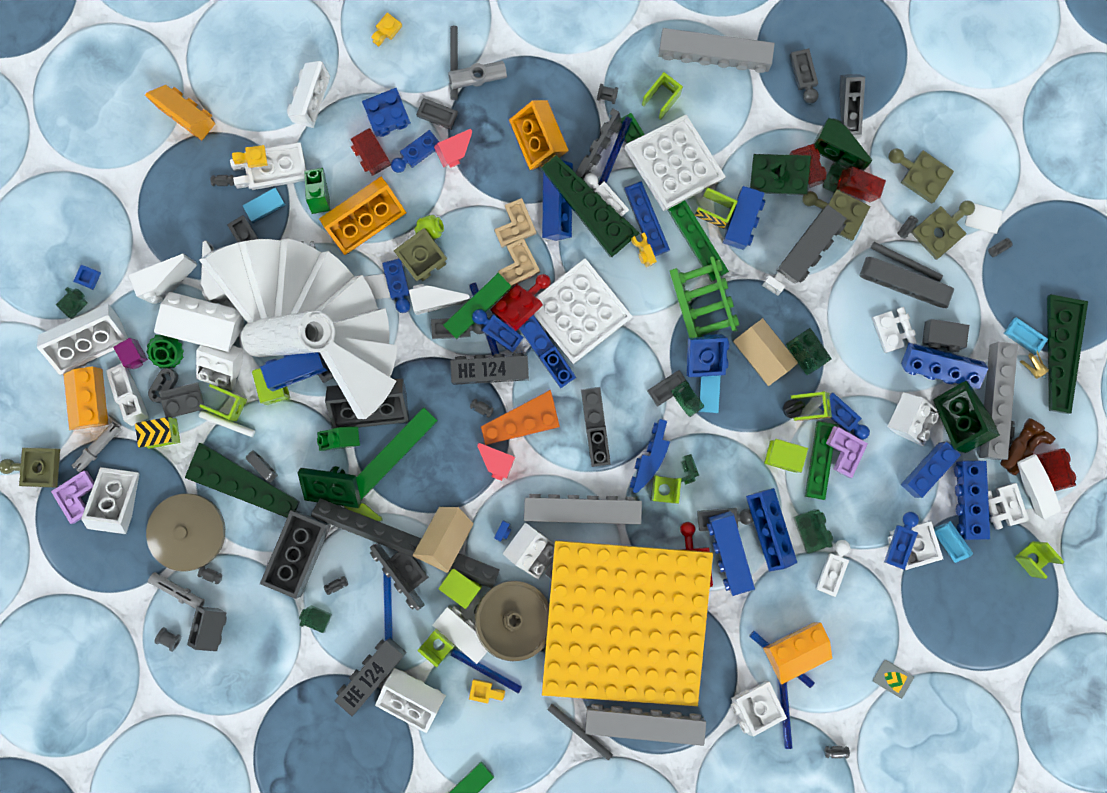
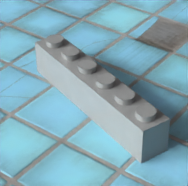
(716, 50)
(999, 397)
(582, 510)
(645, 725)

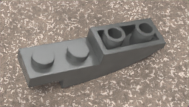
(595, 426)

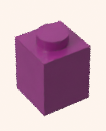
(130, 353)

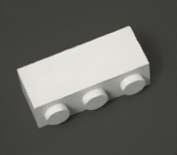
(460, 633)

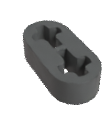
(159, 383)
(261, 466)

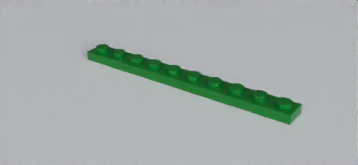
(684, 218)

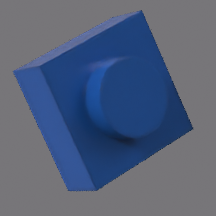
(87, 277)
(503, 531)

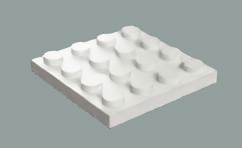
(674, 162)
(580, 311)

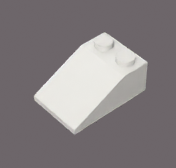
(158, 280)
(111, 501)

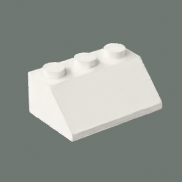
(309, 94)
(410, 700)

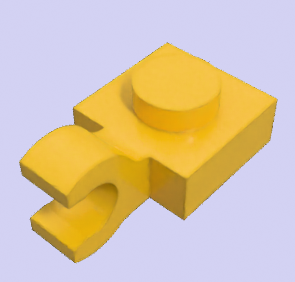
(387, 27)
(254, 156)
(646, 253)
(482, 691)

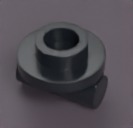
(793, 408)

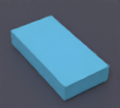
(264, 205)
(1025, 336)
(710, 393)
(953, 542)

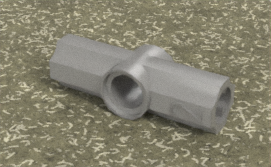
(465, 76)

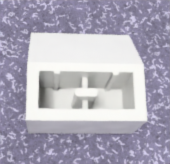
(219, 366)
(913, 419)
(530, 551)

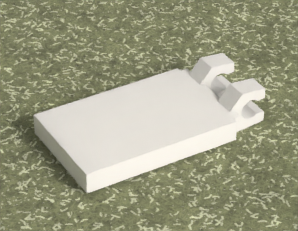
(284, 167)

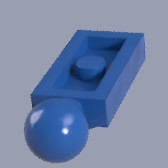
(415, 152)
(397, 284)
(497, 330)
(846, 417)
(902, 542)

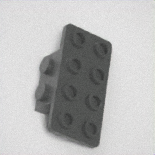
(404, 571)

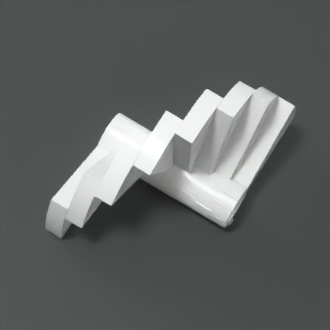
(309, 304)

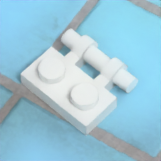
(888, 331)
(1011, 504)

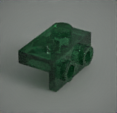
(808, 351)
(813, 530)

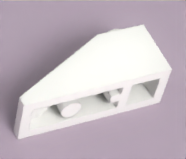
(211, 291)
(430, 298)

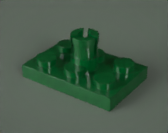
(781, 174)
(329, 486)

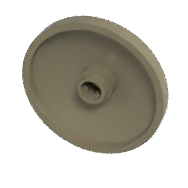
(185, 532)
(512, 621)

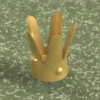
(1040, 369)

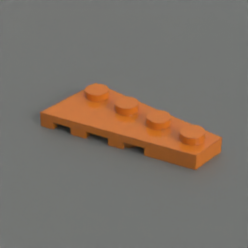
(527, 419)

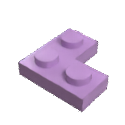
(850, 448)
(70, 493)

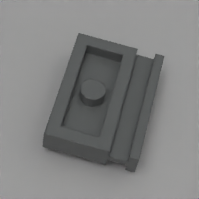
(181, 400)

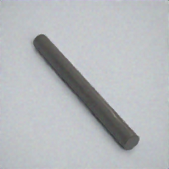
(453, 57)
(906, 261)
(580, 732)

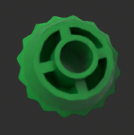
(164, 351)

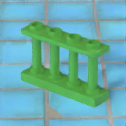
(685, 296)

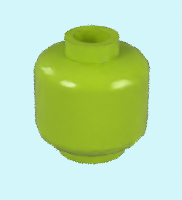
(432, 224)

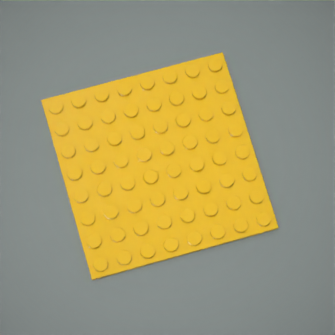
(626, 623)

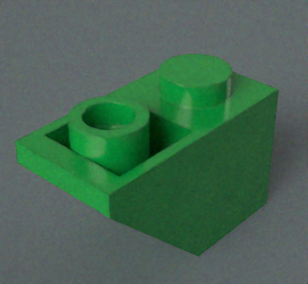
(316, 191)
(338, 438)

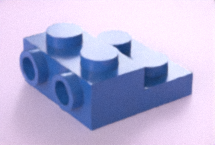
(386, 112)
(707, 355)

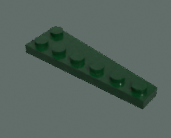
(599, 217)
(1065, 336)
(226, 476)

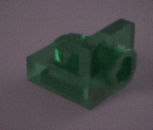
(72, 302)
(688, 465)
(315, 618)

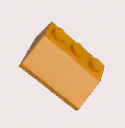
(182, 110)
(538, 133)
(85, 398)
(799, 652)

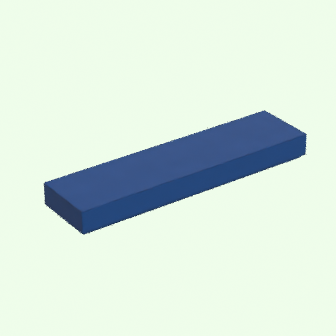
(646, 218)

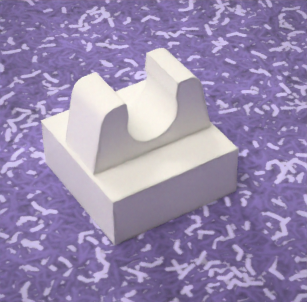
(774, 284)

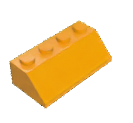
(362, 215)

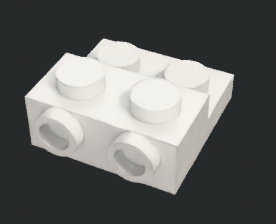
(925, 547)
(758, 709)

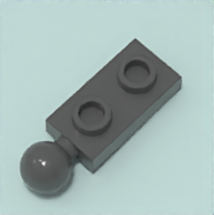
(805, 74)
(441, 332)
(744, 517)

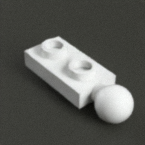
(606, 193)
(834, 569)

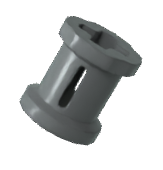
(607, 93)
(168, 639)

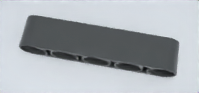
(906, 282)

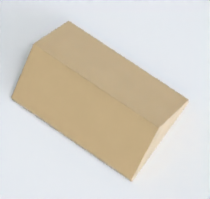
(765, 352)
(444, 538)

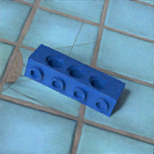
(771, 529)

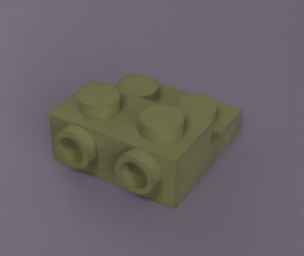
(421, 255)

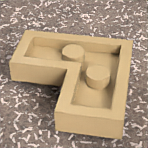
(520, 225)
(523, 266)

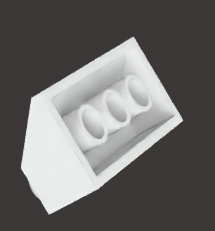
(199, 321)
(82, 339)

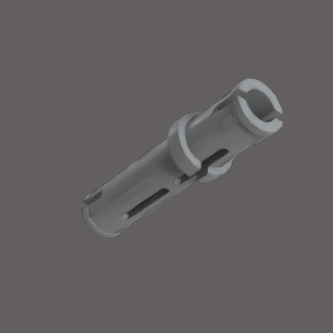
(96, 447)
(176, 591)

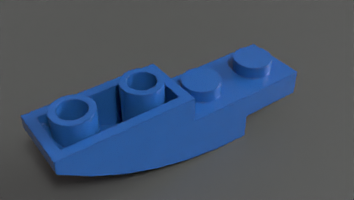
(547, 352)
(649, 465)

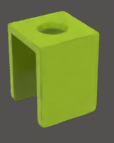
(663, 80)
(265, 395)
(233, 415)
(786, 456)
(674, 485)
(1045, 555)
(460, 588)
(430, 653)

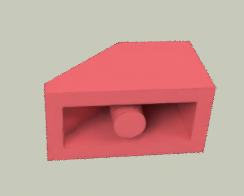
(453, 149)
(496, 461)

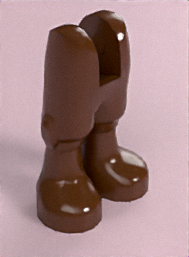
(1024, 445)

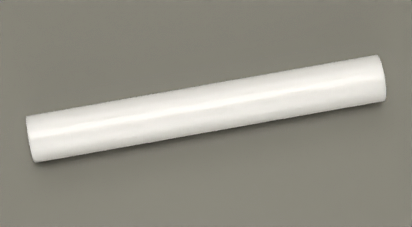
(226, 423)

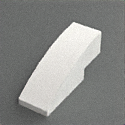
(126, 395)
(1038, 487)

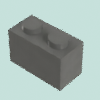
(946, 335)
(207, 628)

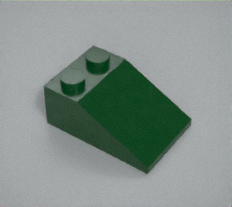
(837, 143)
(965, 418)

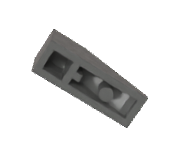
(852, 101)

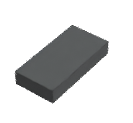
(437, 114)
(662, 391)

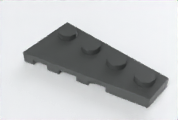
(598, 145)

